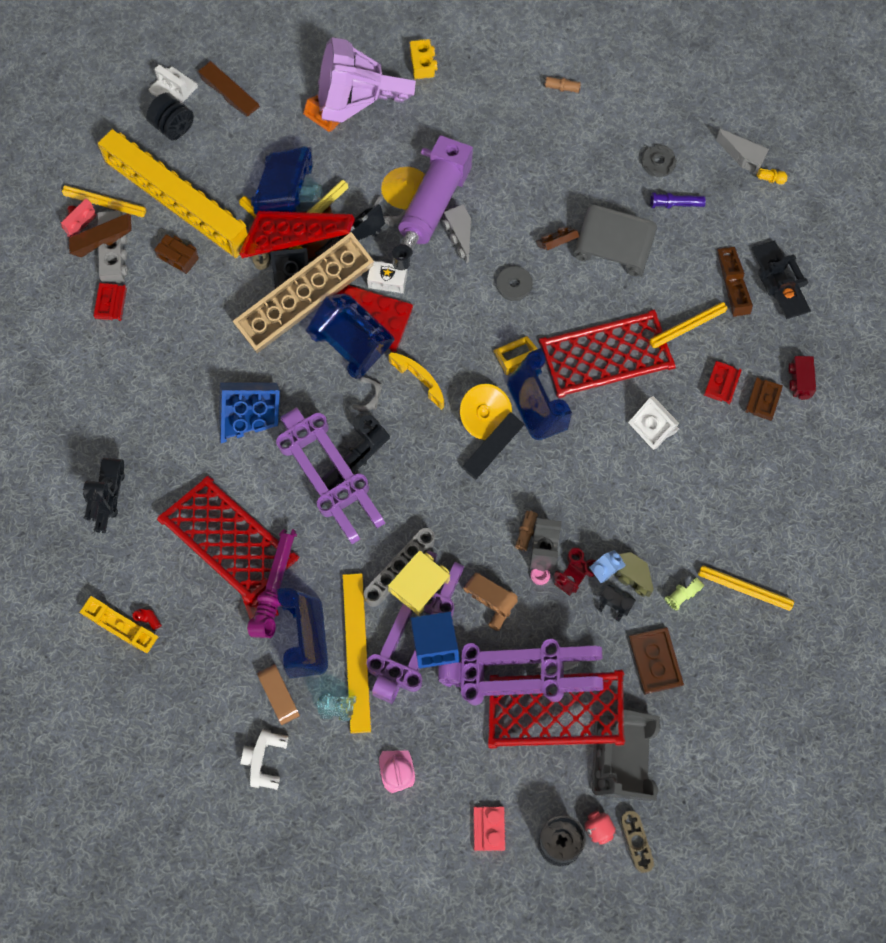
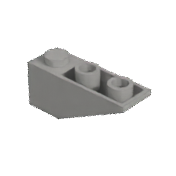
(744, 152)
(459, 225)

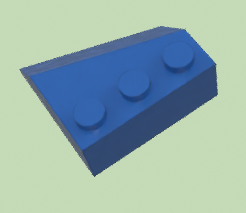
(247, 408)

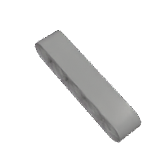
(401, 558)

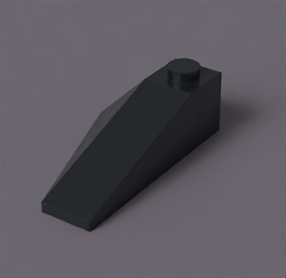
(365, 224)
(287, 263)

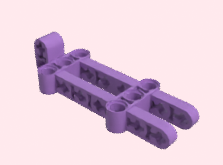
(295, 424)
(458, 673)
(387, 686)

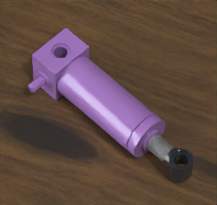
(448, 169)

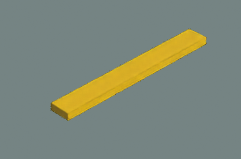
(356, 652)

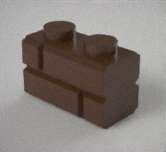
(176, 253)

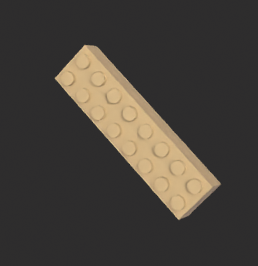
(303, 292)

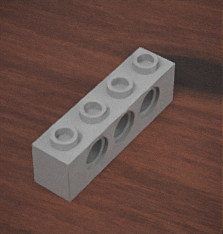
(107, 271)

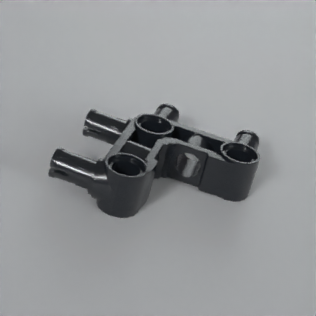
(100, 497)

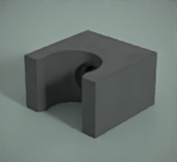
(545, 535)

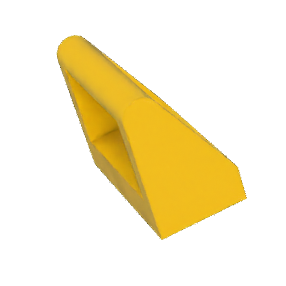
(510, 365)

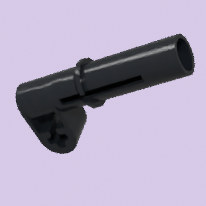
(361, 451)

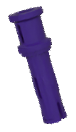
(668, 200)

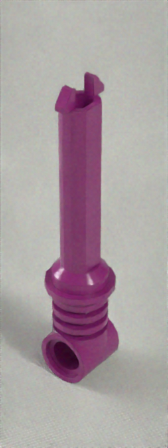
(262, 623)

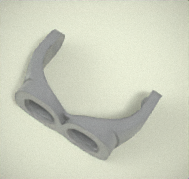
(390, 220)
(373, 404)

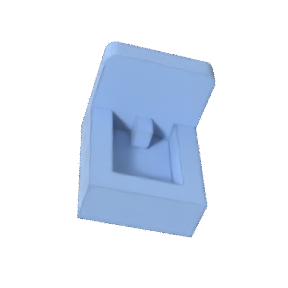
(607, 565)

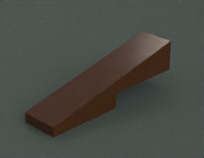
(228, 88)
(105, 233)
(734, 282)

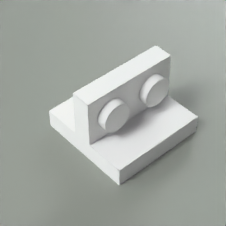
(172, 82)
(654, 423)

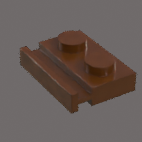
(563, 235)
(764, 398)

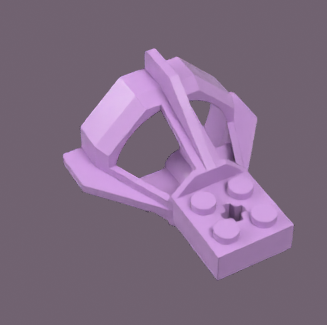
(365, 80)

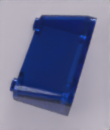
(283, 180)
(350, 332)
(538, 413)
(311, 655)

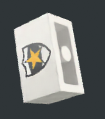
(386, 277)

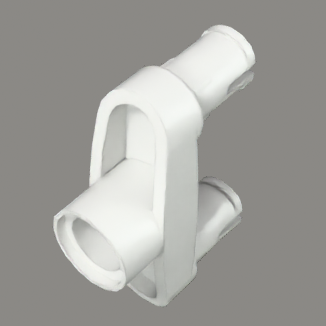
(254, 756)

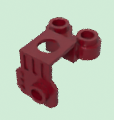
(575, 569)

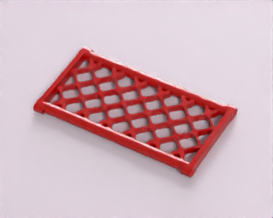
(625, 325)
(211, 561)
(559, 740)

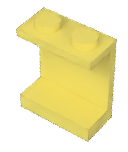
(418, 582)

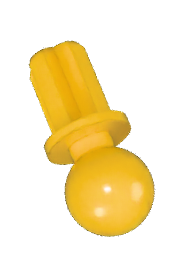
(772, 175)

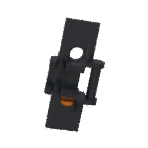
(775, 281)

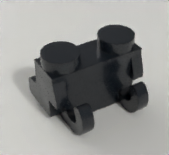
(616, 601)

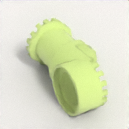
(682, 593)

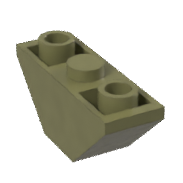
(635, 574)

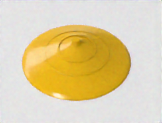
(401, 185)
(484, 409)

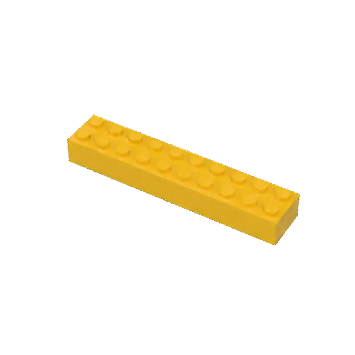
(173, 192)

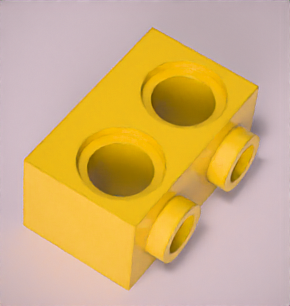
(422, 59)

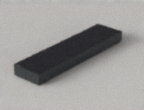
(493, 445)

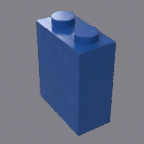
(435, 640)

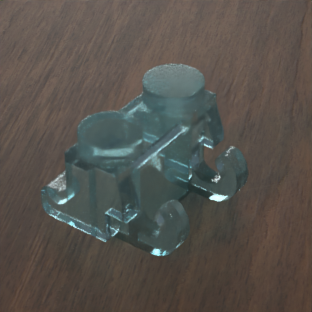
(310, 194)
(335, 706)

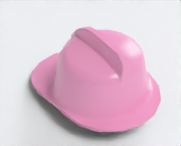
(396, 770)

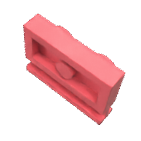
(79, 218)
(489, 829)

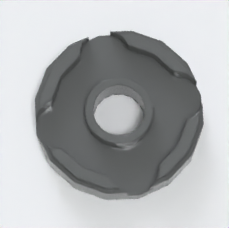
(654, 168)
(518, 274)

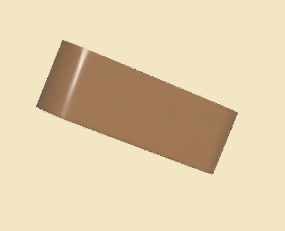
(490, 594)
(278, 694)

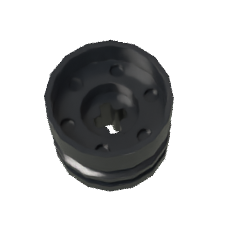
(169, 116)
(566, 829)

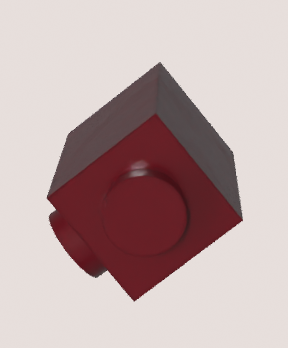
(803, 377)

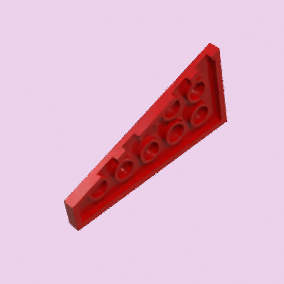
(284, 230)
(387, 311)

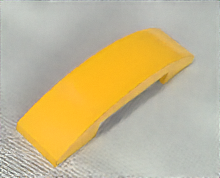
(403, 363)
(118, 625)

